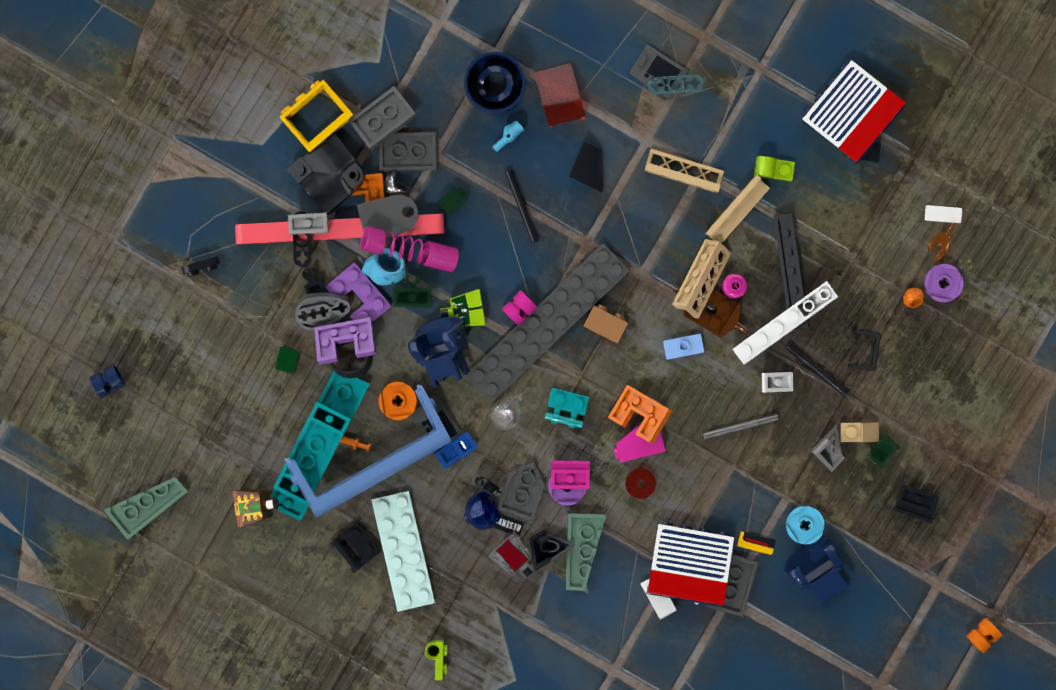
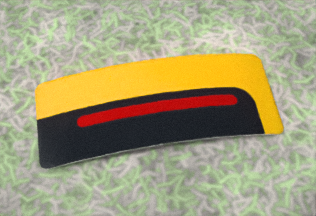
(756, 543)

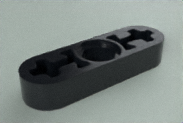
(298, 253)

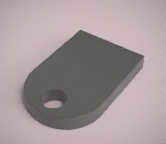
(388, 214)

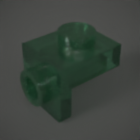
(883, 451)

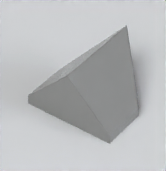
(829, 449)

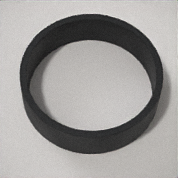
(353, 374)

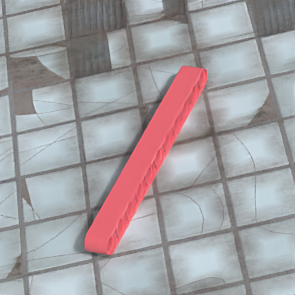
(338, 229)

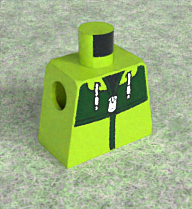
(467, 307)

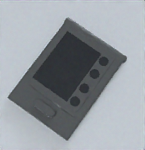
(657, 65)
(423, 424)

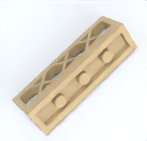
(681, 177)
(737, 210)
(699, 275)

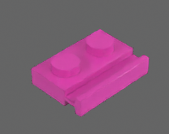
(570, 474)

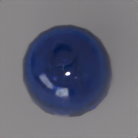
(481, 512)

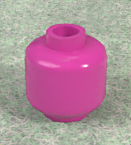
(727, 287)

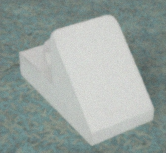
(777, 382)

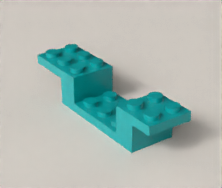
(319, 441)

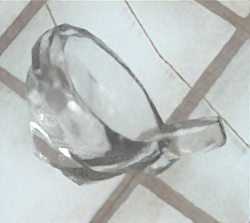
(507, 412)

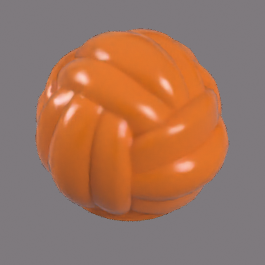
(913, 297)

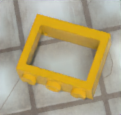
(303, 100)

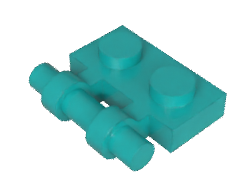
(568, 402)

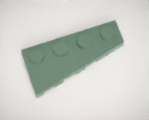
(144, 507)
(584, 533)

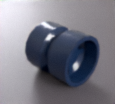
(107, 381)

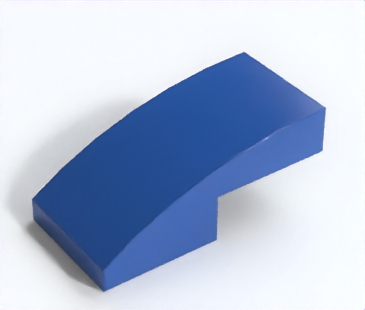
(456, 449)

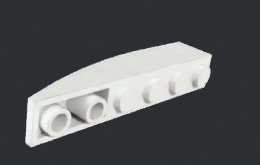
(785, 323)

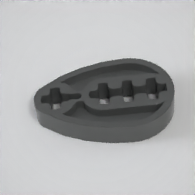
(316, 300)

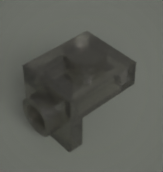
(395, 188)

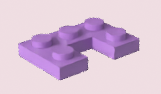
(356, 280)
(356, 330)

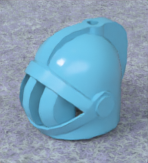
(385, 269)

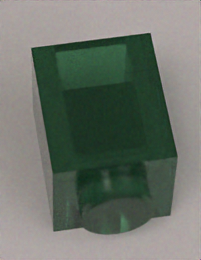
(453, 200)

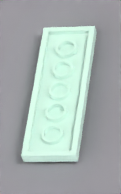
(403, 551)

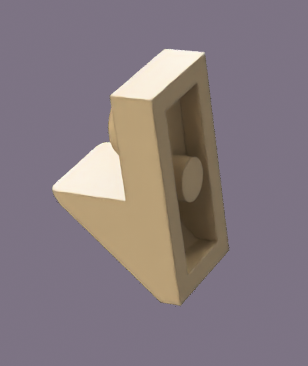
(859, 432)

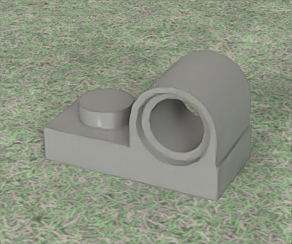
(308, 223)

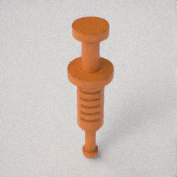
(355, 443)

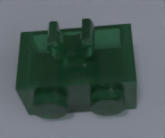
(412, 296)

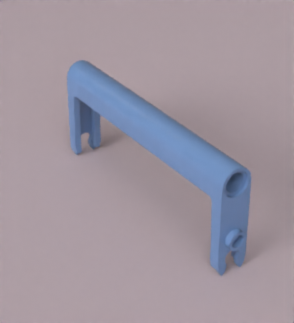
(379, 470)

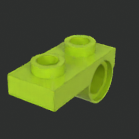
(440, 668)

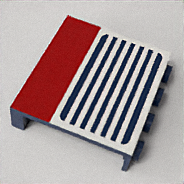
(853, 111)
(690, 564)

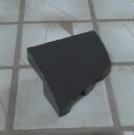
(589, 167)

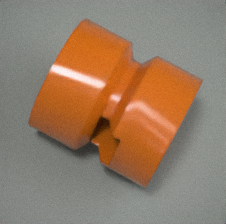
(984, 635)

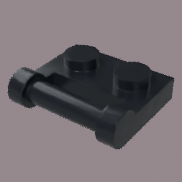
(360, 543)

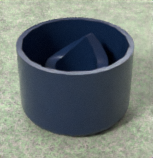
(489, 64)

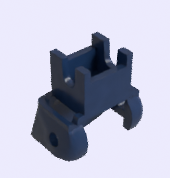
(443, 343)
(817, 568)

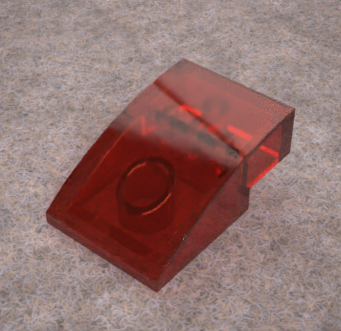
(559, 95)

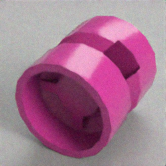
(519, 308)

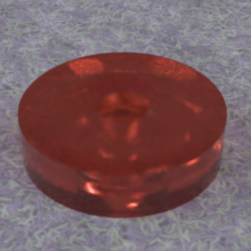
(648, 487)

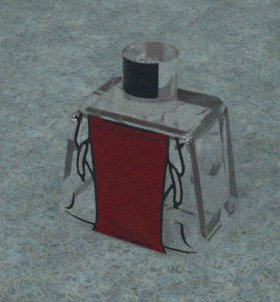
(512, 555)

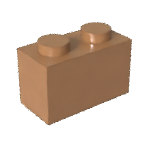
(605, 324)

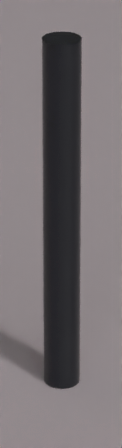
(521, 206)
(817, 370)

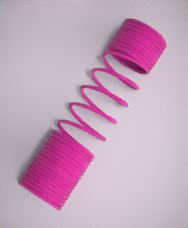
(433, 255)

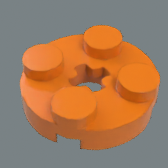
(408, 405)

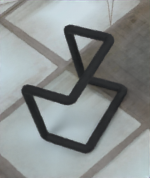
(871, 362)

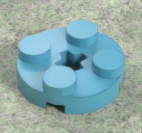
(815, 529)

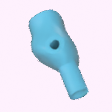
(513, 131)

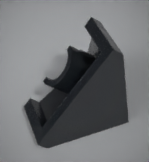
(546, 548)

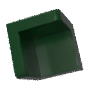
(287, 360)

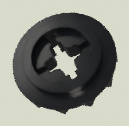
(488, 486)

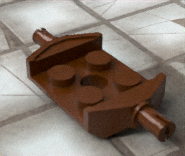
(723, 320)

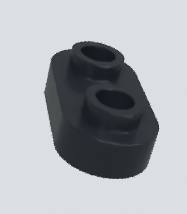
(193, 268)

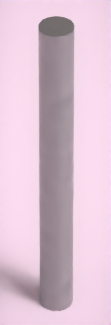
(740, 426)

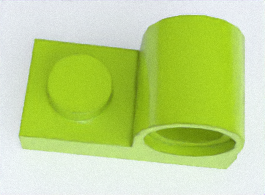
(774, 169)

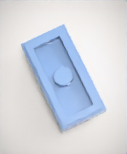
(683, 346)

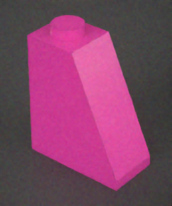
(635, 447)

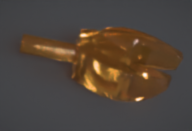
(943, 240)

